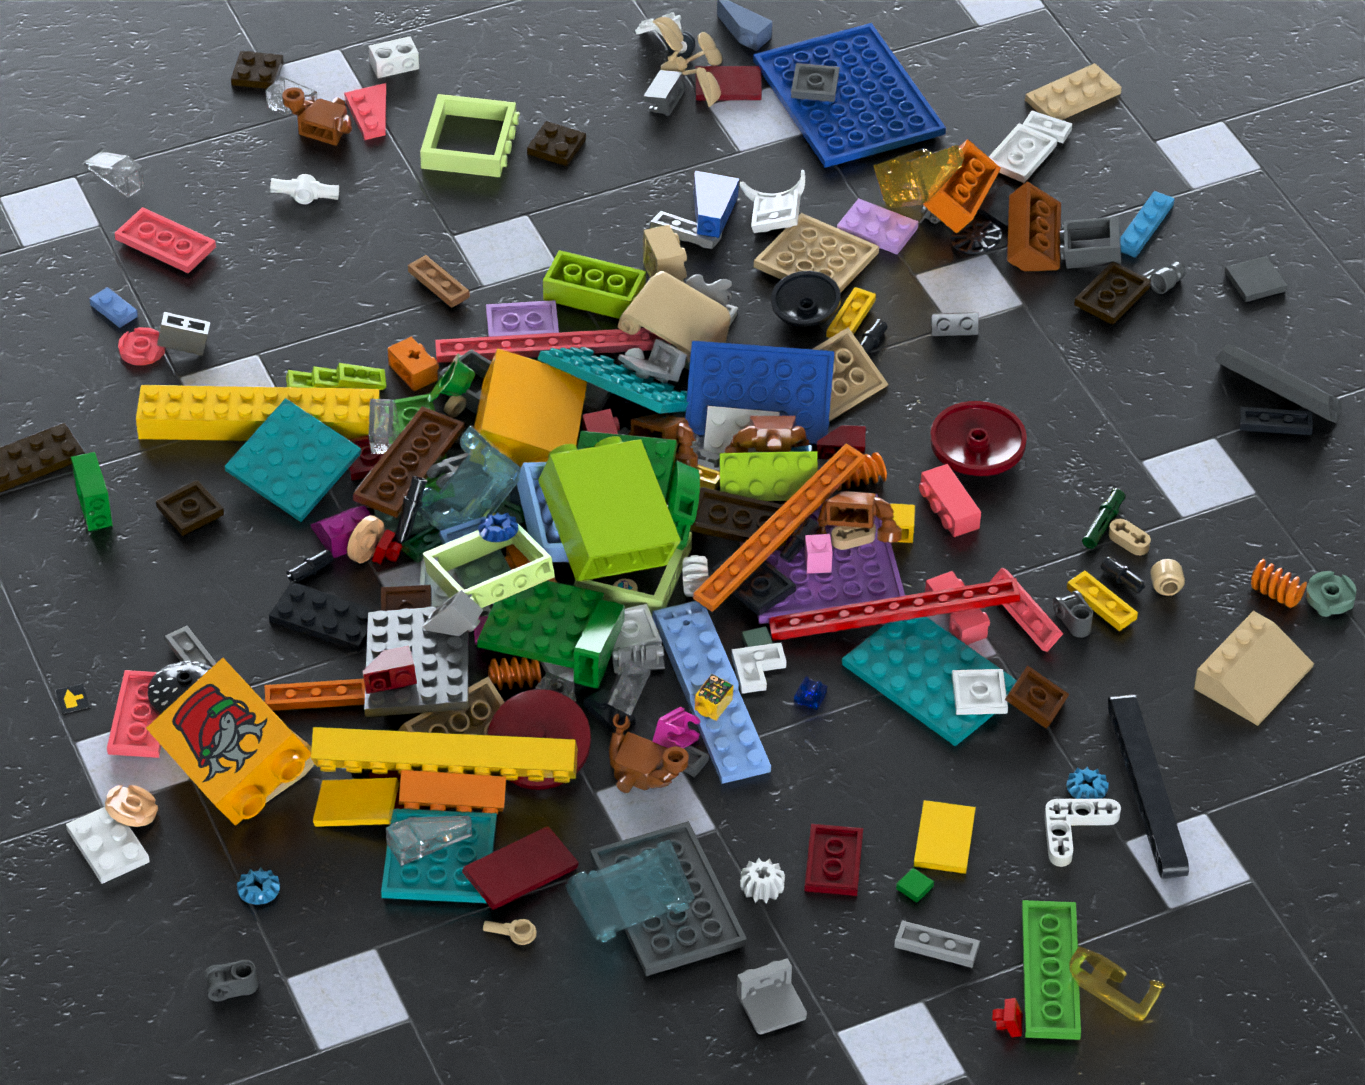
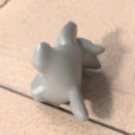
(716, 291)

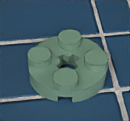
(1326, 603)

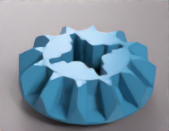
(1084, 791)
(253, 894)

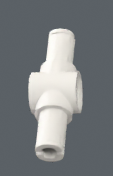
(304, 189)

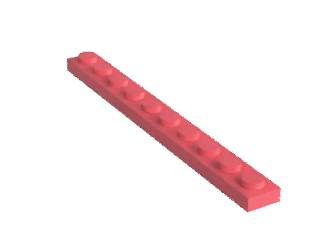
(530, 345)

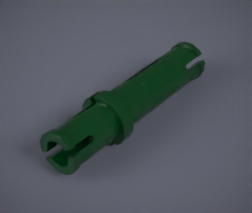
(1107, 511)

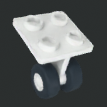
(688, 39)

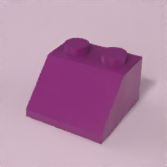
(337, 529)

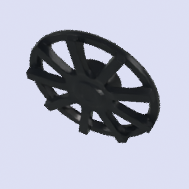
(976, 237)

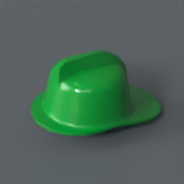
(454, 381)

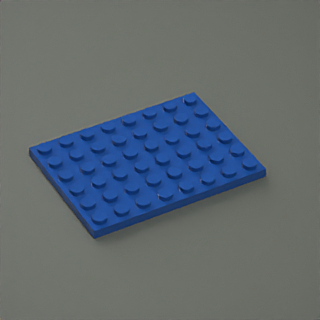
(874, 100)

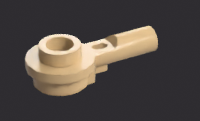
(520, 931)

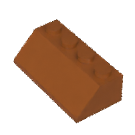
(1034, 229)

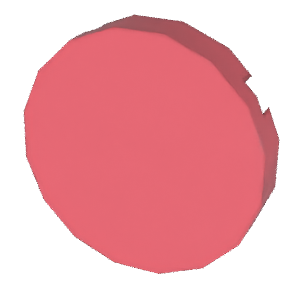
(140, 346)

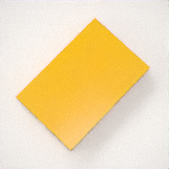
(356, 802)
(944, 837)

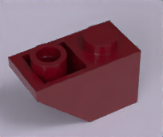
(835, 440)
(390, 670)

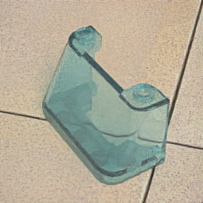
(475, 487)
(631, 891)

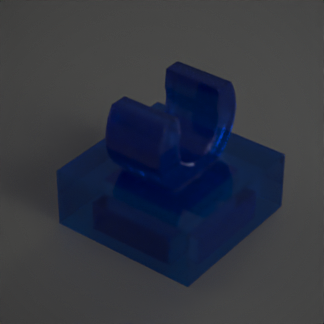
(810, 693)

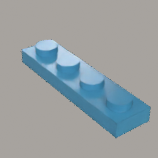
(1145, 223)

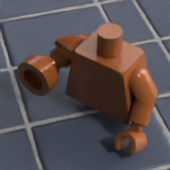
(318, 118)
(668, 427)
(768, 435)
(860, 511)
(643, 762)

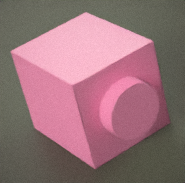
(818, 553)

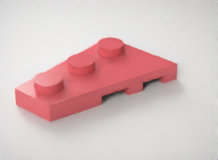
(368, 110)

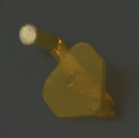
(1096, 984)

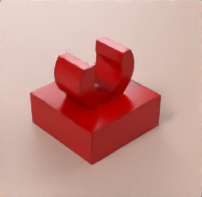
(387, 548)
(1009, 1018)

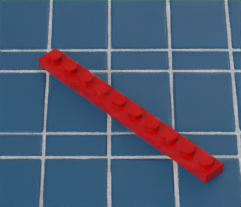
(894, 609)

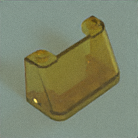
(917, 175)

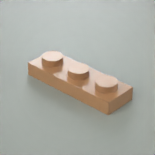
(438, 281)

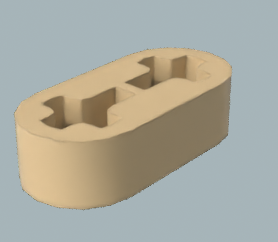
(850, 537)
(1129, 537)

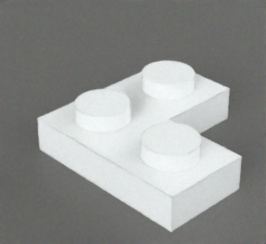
(751, 663)

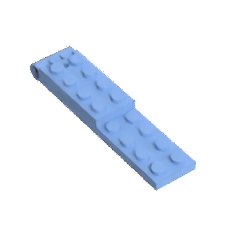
(695, 655)

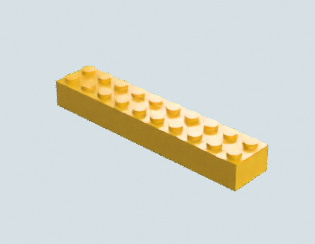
(238, 412)
(444, 753)

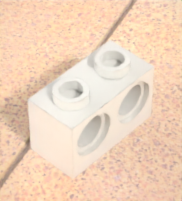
(393, 57)

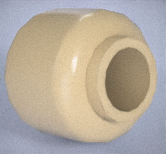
(1167, 577)

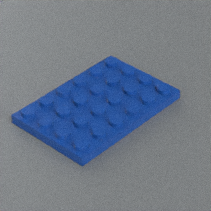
(761, 379)

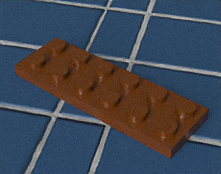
(411, 454)

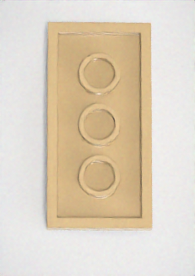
(1073, 93)

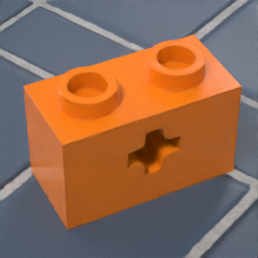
(413, 363)

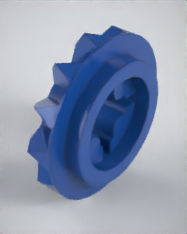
(493, 533)

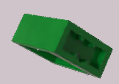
(91, 491)

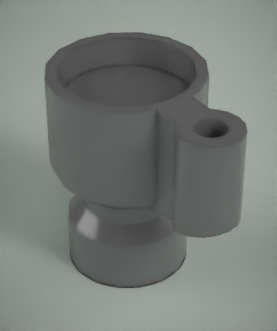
(1166, 277)

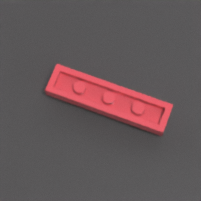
(1031, 616)

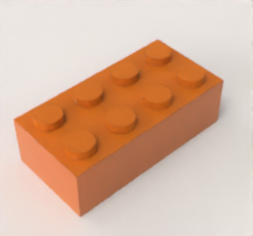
(965, 190)

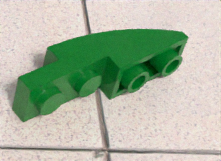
(683, 499)

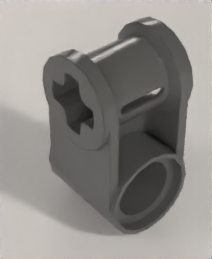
(1074, 613)
(233, 979)

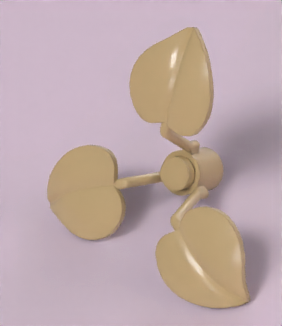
(674, 37)

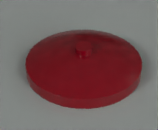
(978, 438)
(543, 715)

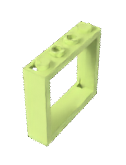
(464, 161)
(500, 587)
(633, 598)

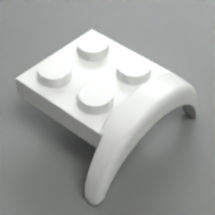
(776, 209)

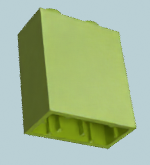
(608, 508)

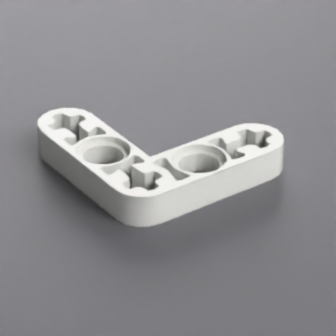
(1064, 821)

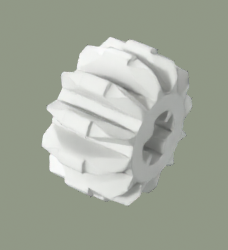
(694, 573)
(762, 880)

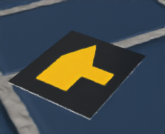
(72, 698)

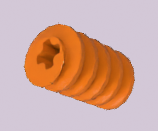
(871, 468)
(1277, 586)
(514, 672)

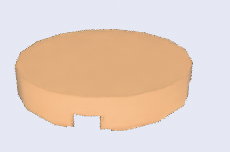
(364, 539)
(131, 805)

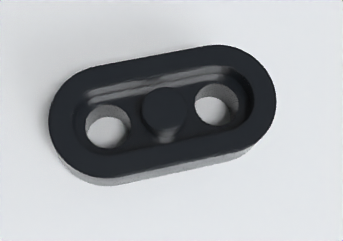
(627, 410)

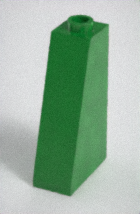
(597, 643)

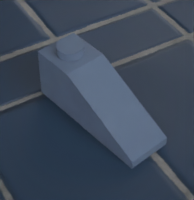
(744, 24)

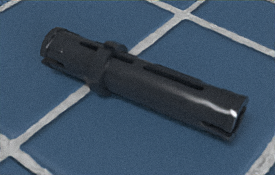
(412, 503)

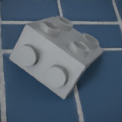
(664, 362)
(770, 996)

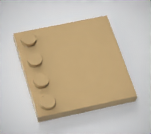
(817, 248)

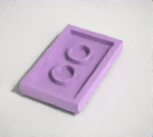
(878, 226)
(522, 318)

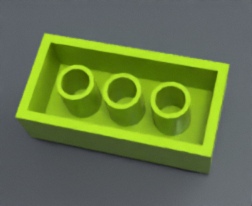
(592, 284)
(766, 474)

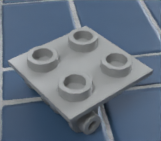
(649, 658)

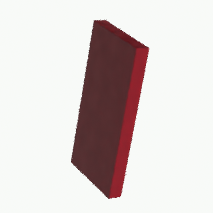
(520, 867)

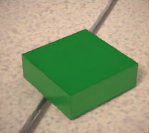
(915, 885)

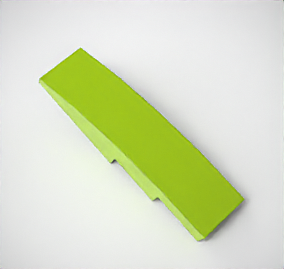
(344, 377)

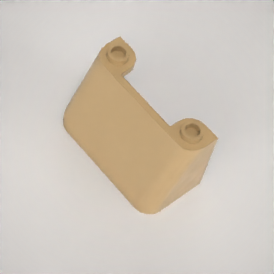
(676, 314)

